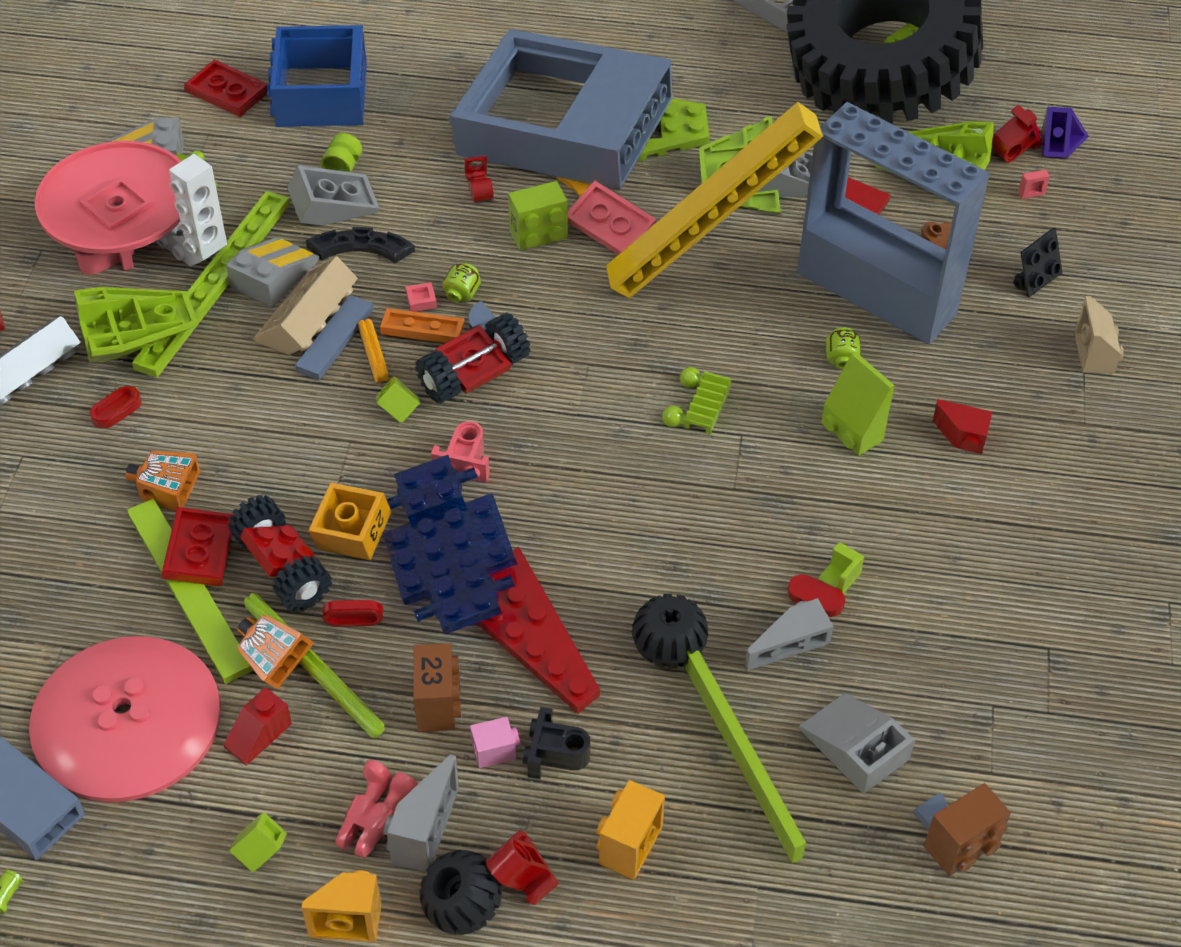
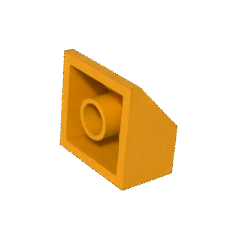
(345, 908)

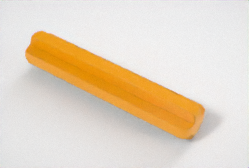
(373, 351)

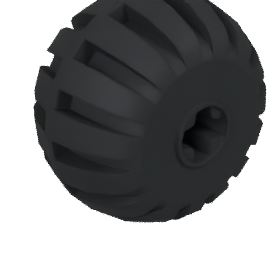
(668, 629)
(459, 892)

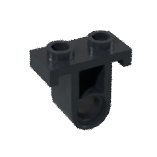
(552, 745)

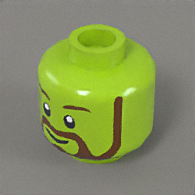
(461, 282)
(841, 345)

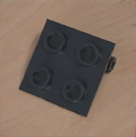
(1040, 263)

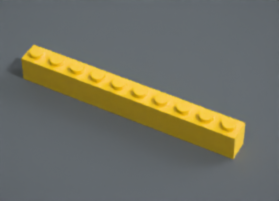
(714, 199)

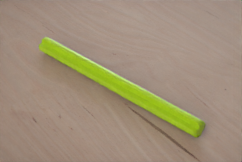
(325, 676)

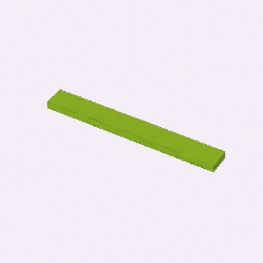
(192, 597)
(746, 757)

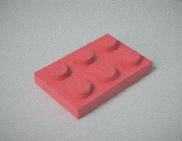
(609, 218)

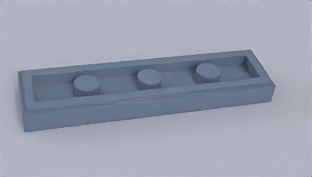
(334, 337)

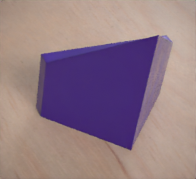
(1061, 132)

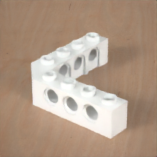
(197, 202)

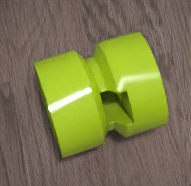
(342, 153)

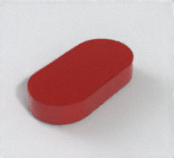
(115, 407)
(807, 588)
(352, 613)

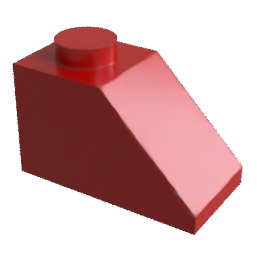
(962, 425)
(258, 726)

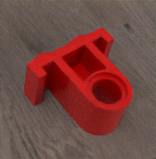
(1017, 135)
(522, 868)

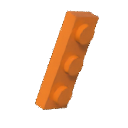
(421, 325)

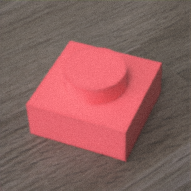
(1033, 184)
(421, 297)

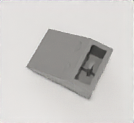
(793, 179)
(859, 740)

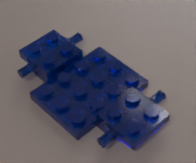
(448, 546)

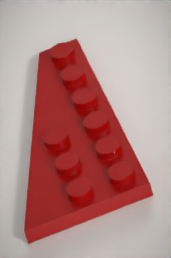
(538, 638)

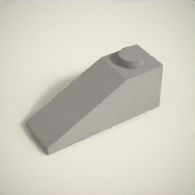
(795, 632)

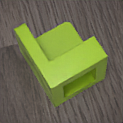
(397, 399)
(844, 567)
(258, 842)

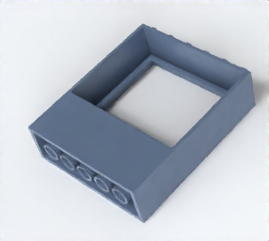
(600, 132)
(871, 257)

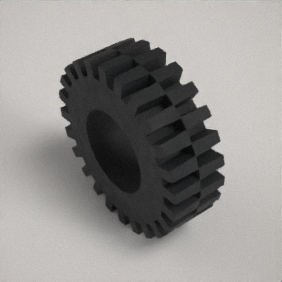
(889, 74)

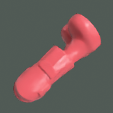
(366, 814)

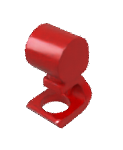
(480, 186)

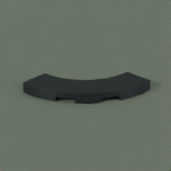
(360, 240)

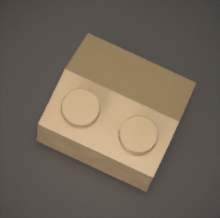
(1097, 339)

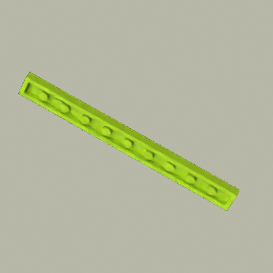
(215, 279)

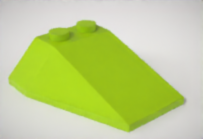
(965, 140)
(129, 319)

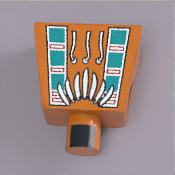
(165, 477)
(272, 648)

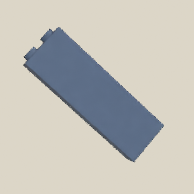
(33, 804)

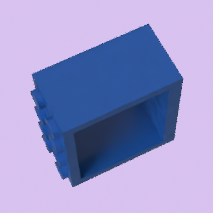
(317, 48)

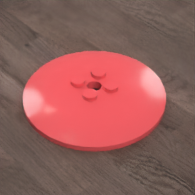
(80, 190)
(134, 752)

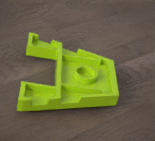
(681, 127)
(720, 151)

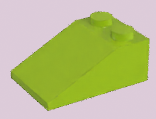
(858, 405)

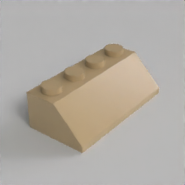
(307, 307)

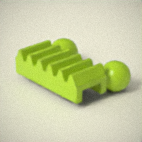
(706, 403)

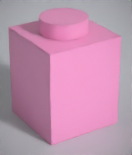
(494, 742)

